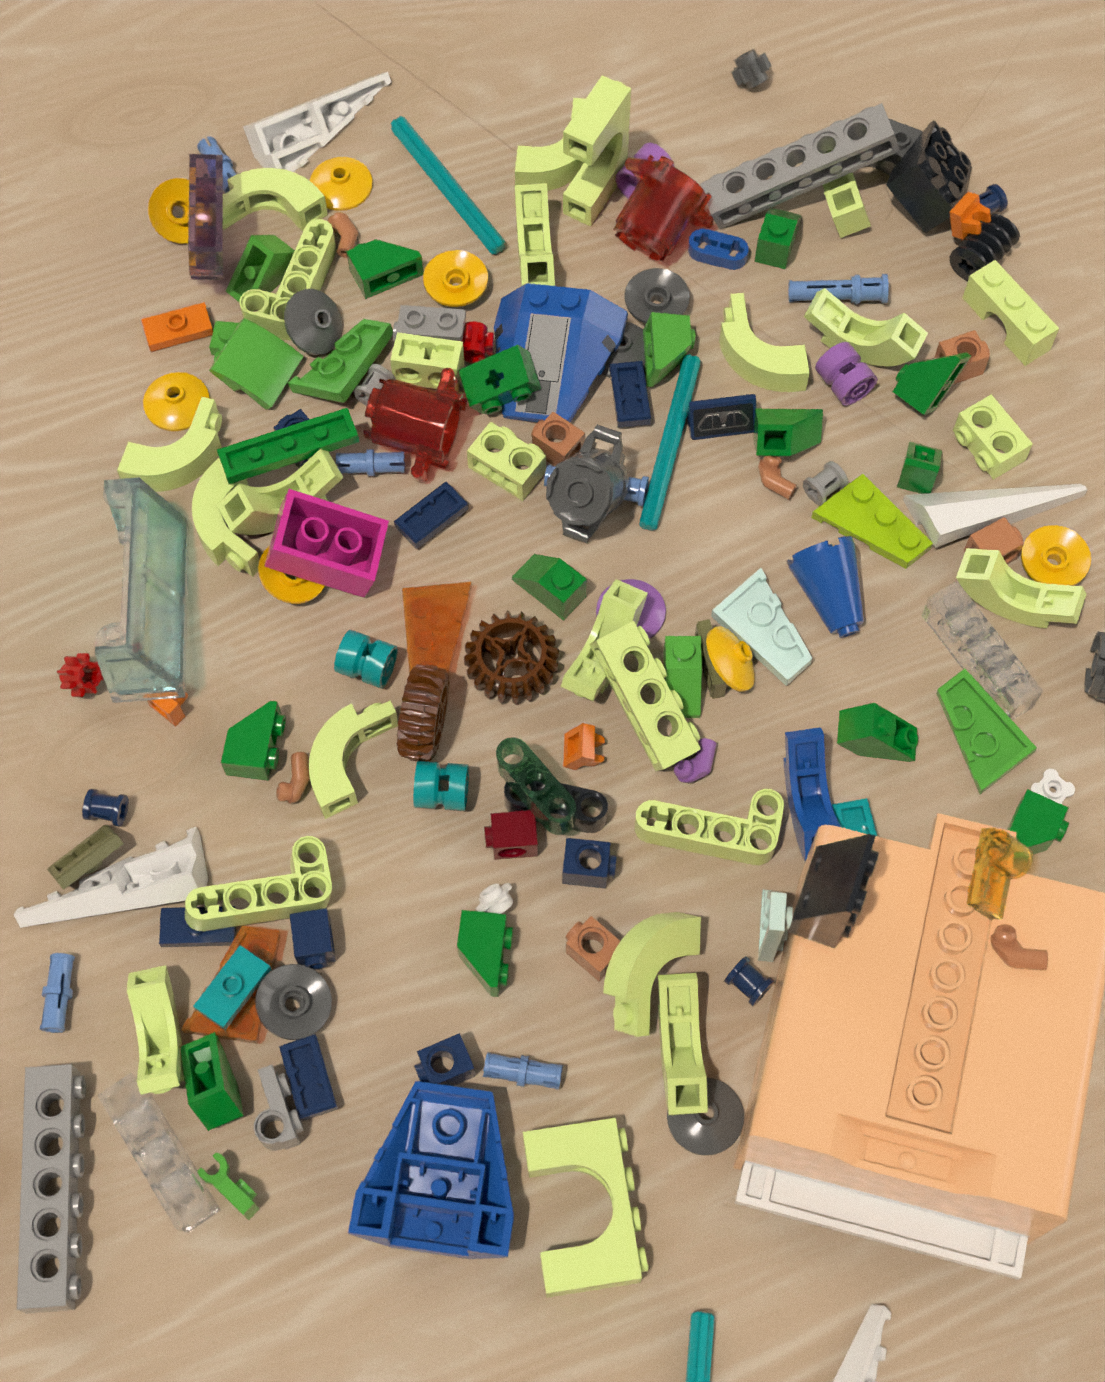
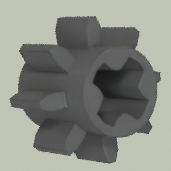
(751, 68)

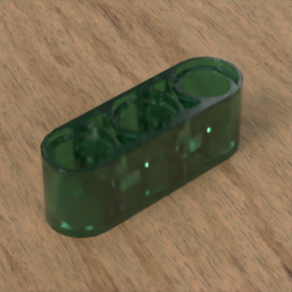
(531, 770)

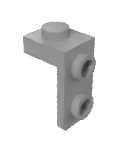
(431, 322)

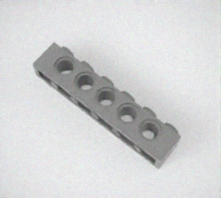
(814, 171)
(41, 1089)

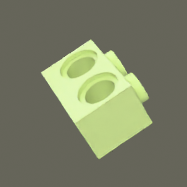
(422, 359)
(998, 433)
(502, 465)

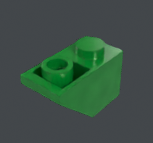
(786, 430)
(876, 733)
(252, 743)
(482, 947)

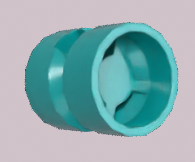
(363, 658)
(427, 785)

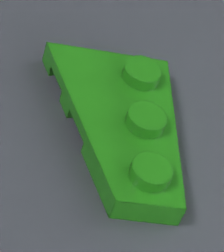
(343, 368)
(982, 730)

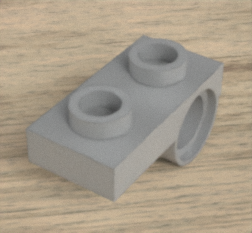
(276, 1089)

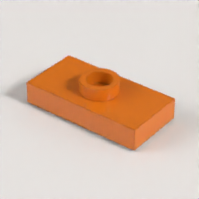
(177, 327)

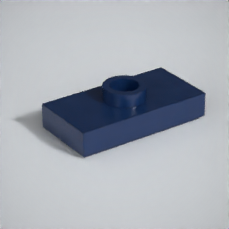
(630, 394)
(431, 515)
(177, 933)
(308, 1077)

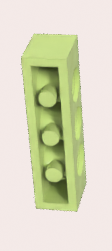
(627, 686)

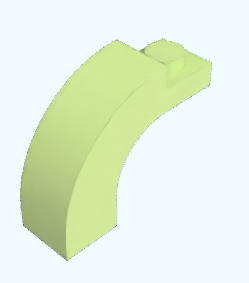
(547, 163)
(276, 191)
(533, 234)
(876, 342)
(756, 361)
(179, 462)
(256, 509)
(211, 527)
(1014, 597)
(618, 607)
(335, 745)
(639, 960)
(156, 1029)
(681, 1045)

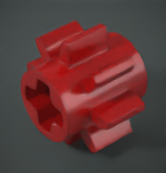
(476, 341)
(80, 675)

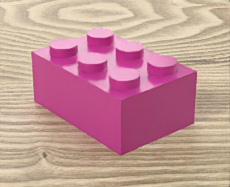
(326, 543)

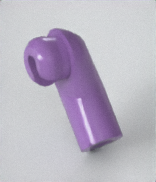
(699, 766)

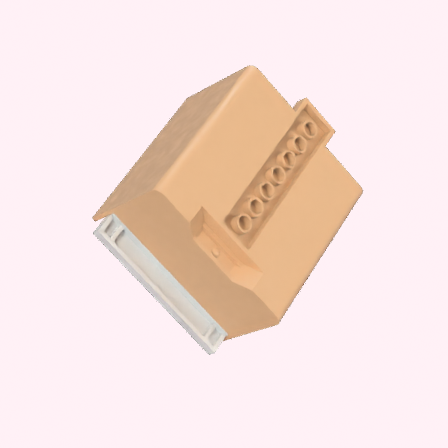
(917, 1074)

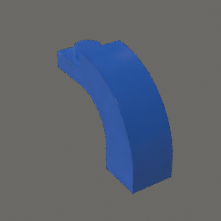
(807, 785)

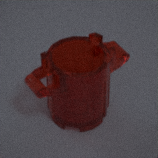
(660, 207)
(417, 420)

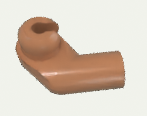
(343, 225)
(772, 478)
(300, 778)
(1013, 954)

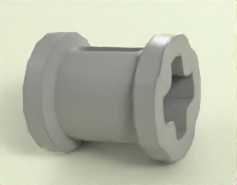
(376, 371)
(825, 483)

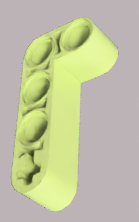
(296, 278)
(708, 823)
(256, 891)

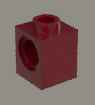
(512, 835)

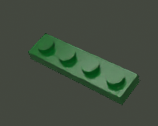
(287, 445)

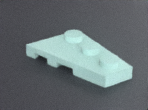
(759, 621)
(774, 924)

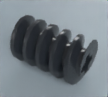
(985, 247)

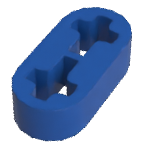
(718, 249)

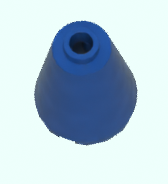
(831, 584)

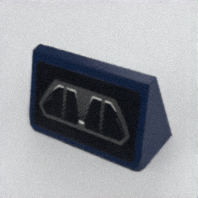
(721, 416)

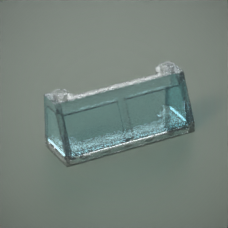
(147, 649)

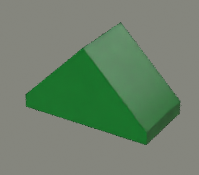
(919, 468)

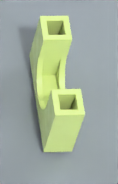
(600, 140)
(614, 1256)

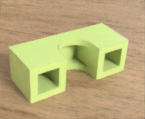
(846, 205)
(1027, 326)

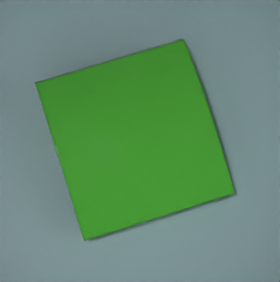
(256, 363)

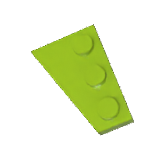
(872, 518)

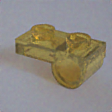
(997, 861)

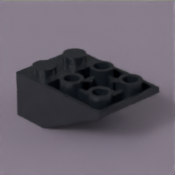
(930, 177)
(834, 890)

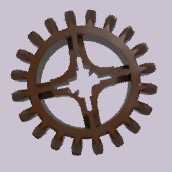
(491, 640)
(423, 712)

